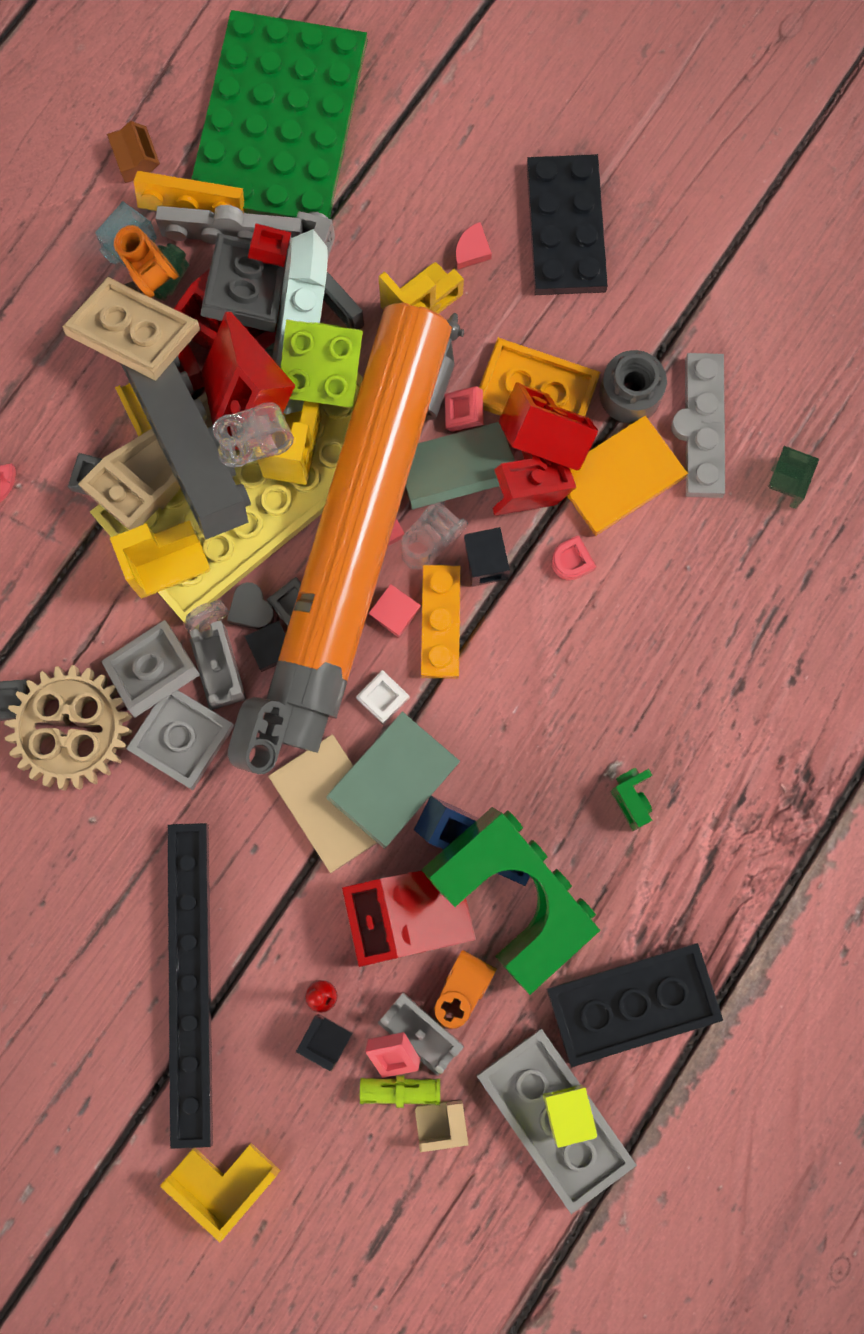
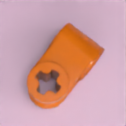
(143, 259)
(467, 985)

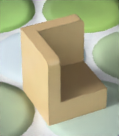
(441, 1126)

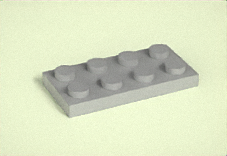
(517, 1088)

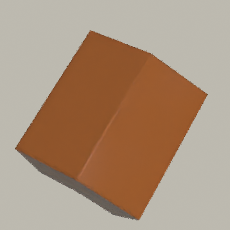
(133, 150)

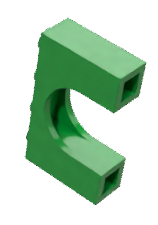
(560, 922)

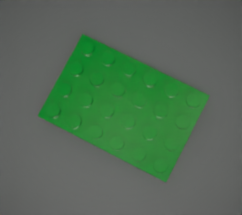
(281, 113)

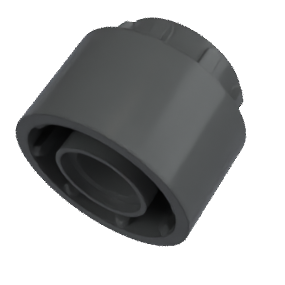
(638, 368)

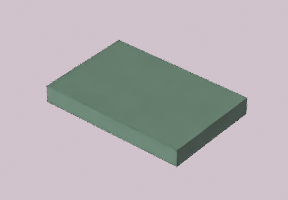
(457, 465)
(393, 780)

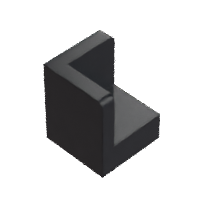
(486, 557)
(324, 1042)

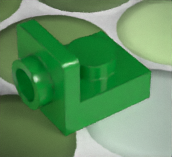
(633, 804)

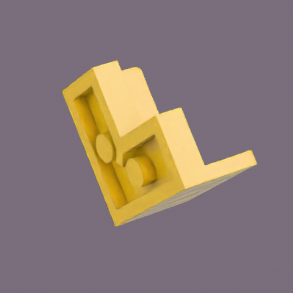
(429, 289)
(296, 462)
(159, 559)
(218, 1198)

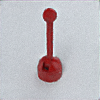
(317, 998)

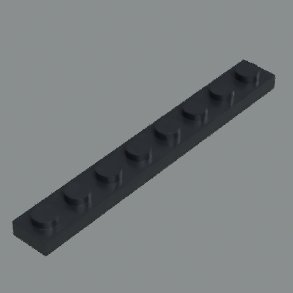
(189, 987)

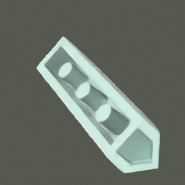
(301, 291)

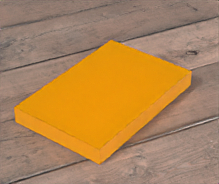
(566, 382)
(624, 475)

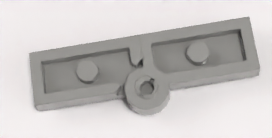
(228, 220)
(703, 425)

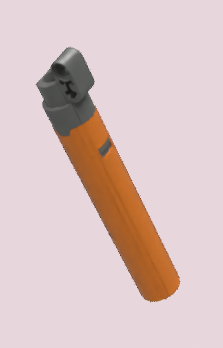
(348, 541)

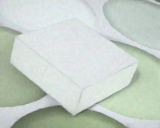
(382, 697)

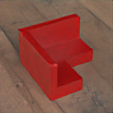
(545, 430)
(532, 484)

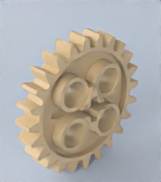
(64, 760)

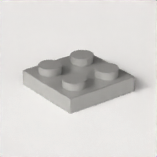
(150, 668)
(180, 738)

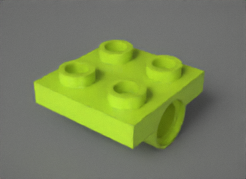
(321, 361)

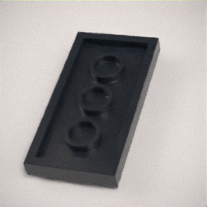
(566, 225)
(634, 1005)

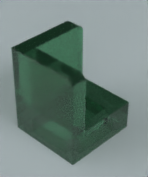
(792, 474)

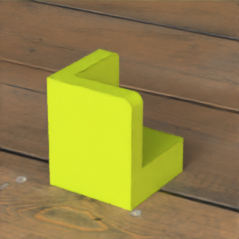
(570, 1115)

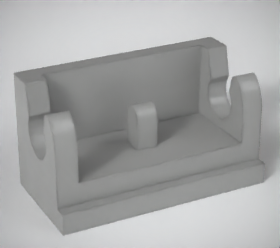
(217, 666)
(427, 1036)

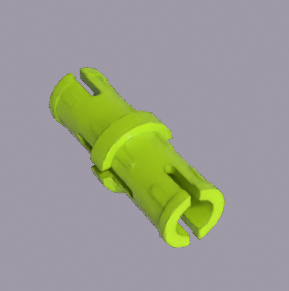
(399, 1091)

